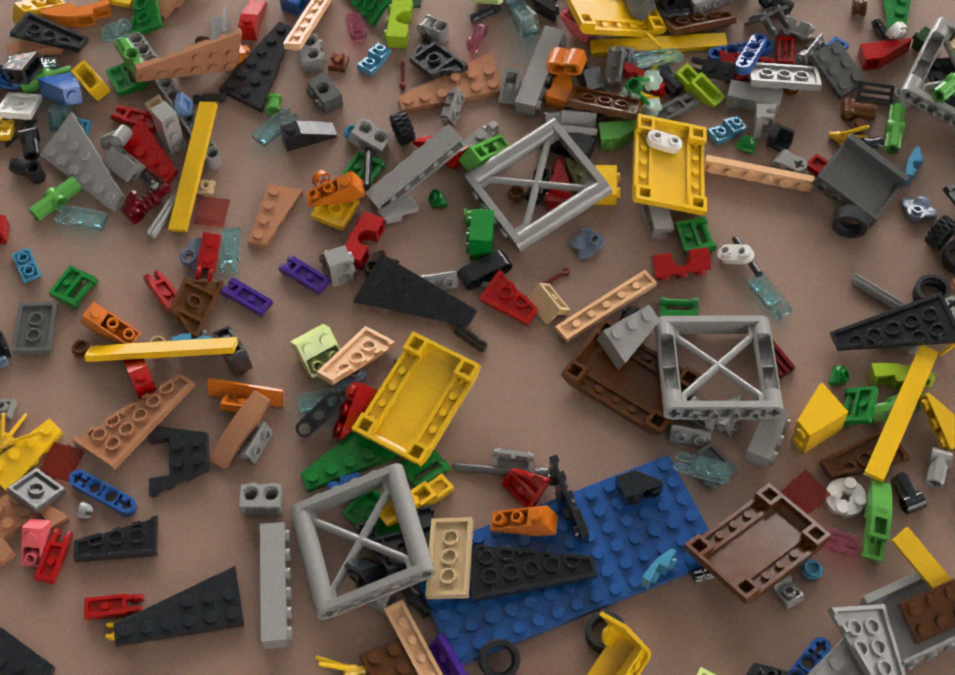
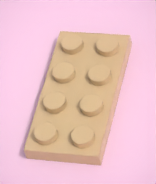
(451, 557)

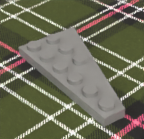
(78, 158)
(869, 638)

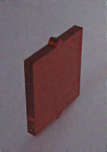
(212, 211)
(61, 461)
(806, 492)

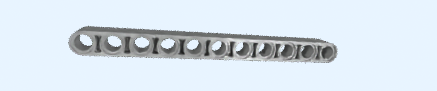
(168, 92)

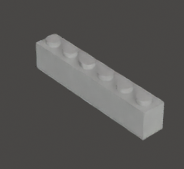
(537, 76)
(416, 167)
(274, 585)

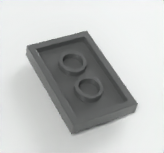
(837, 69)
(35, 328)

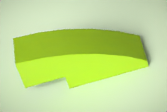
(699, 86)
(892, 374)

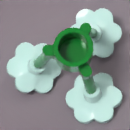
(635, 86)

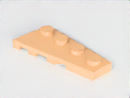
(357, 353)

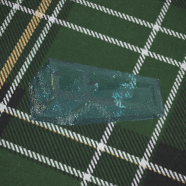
(524, 18)
(58, 113)

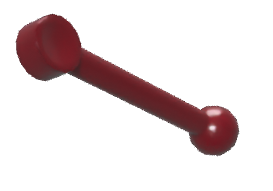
(402, 85)
(565, 272)

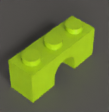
(397, 33)

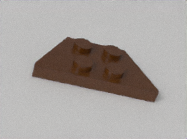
(194, 303)

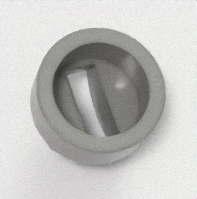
(83, 511)

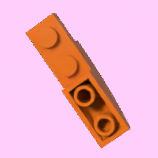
(77, 17)

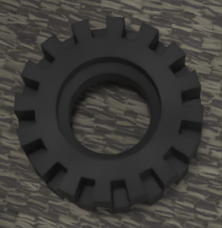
(402, 128)
(940, 232)

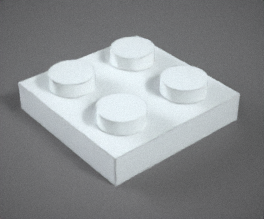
(20, 105)

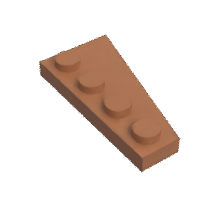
(272, 212)

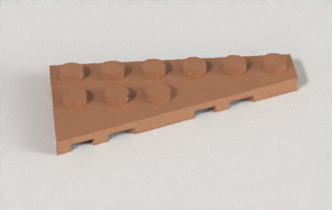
(196, 59)
(476, 83)
(129, 426)

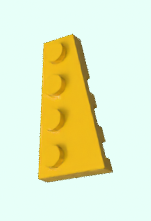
(26, 454)

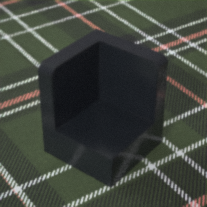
(780, 137)

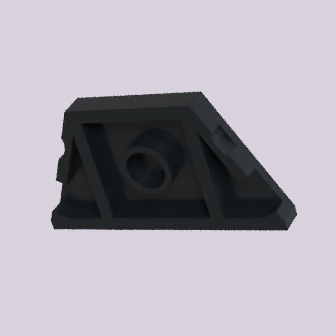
(435, 59)

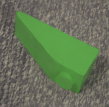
(615, 134)
(482, 151)

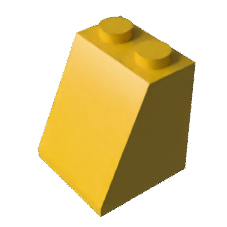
(819, 420)

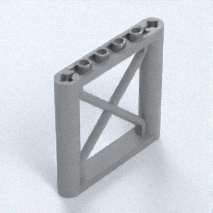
(913, 87)
(532, 232)
(758, 330)
(418, 561)

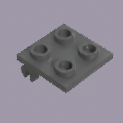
(765, 20)

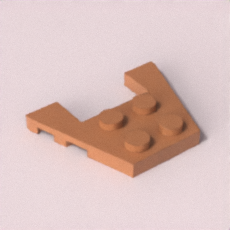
(14, 516)

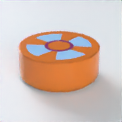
(320, 177)

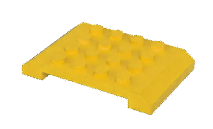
(613, 19)
(669, 178)
(418, 399)

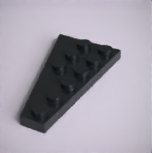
(258, 72)
(403, 291)
(913, 324)
(514, 570)
(196, 610)

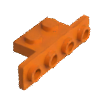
(236, 393)

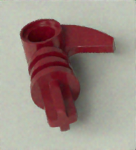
(135, 208)

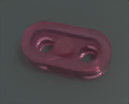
(356, 26)
(479, 34)
(841, 541)

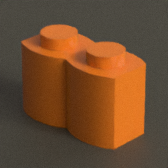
(566, 61)

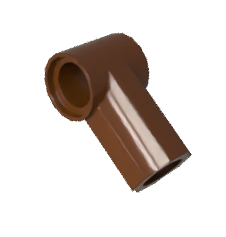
(851, 109)

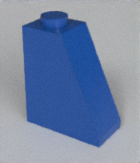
(61, 88)

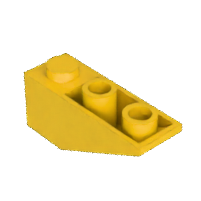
(34, 7)
(940, 420)

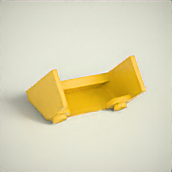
(623, 651)

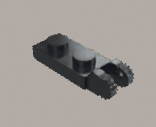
(715, 69)

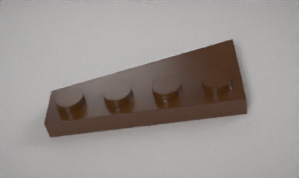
(698, 22)
(856, 457)

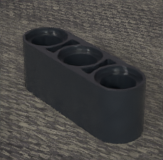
(484, 269)
(321, 405)

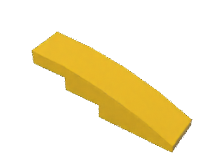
(423, 495)

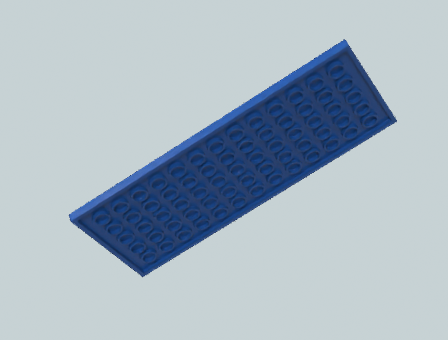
(622, 546)

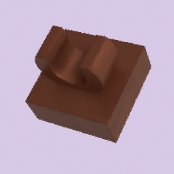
(338, 62)

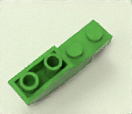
(878, 520)

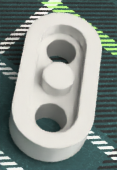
(896, 31)
(664, 141)
(732, 254)

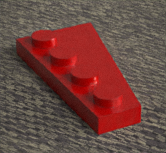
(150, 153)

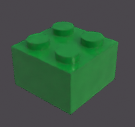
(480, 233)

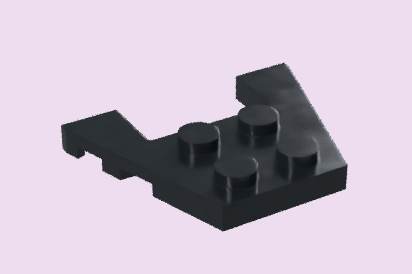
(186, 457)
(396, 540)

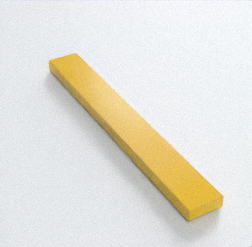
(684, 43)
(193, 167)
(161, 349)
(901, 413)

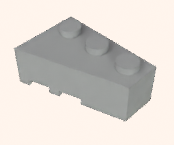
(627, 335)

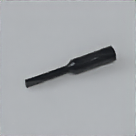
(29, 123)

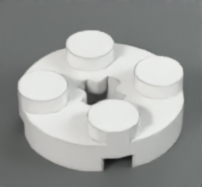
(841, 507)

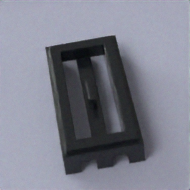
(890, 94)

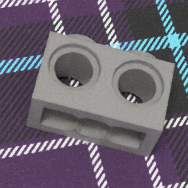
(311, 56)
(370, 136)
(339, 265)
(260, 504)

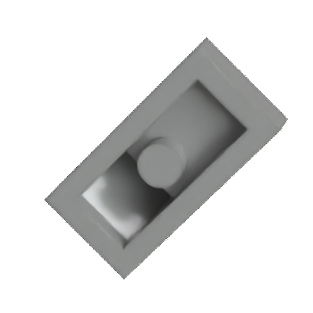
(510, 85)

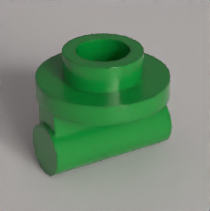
(746, 144)
(437, 199)
(838, 376)

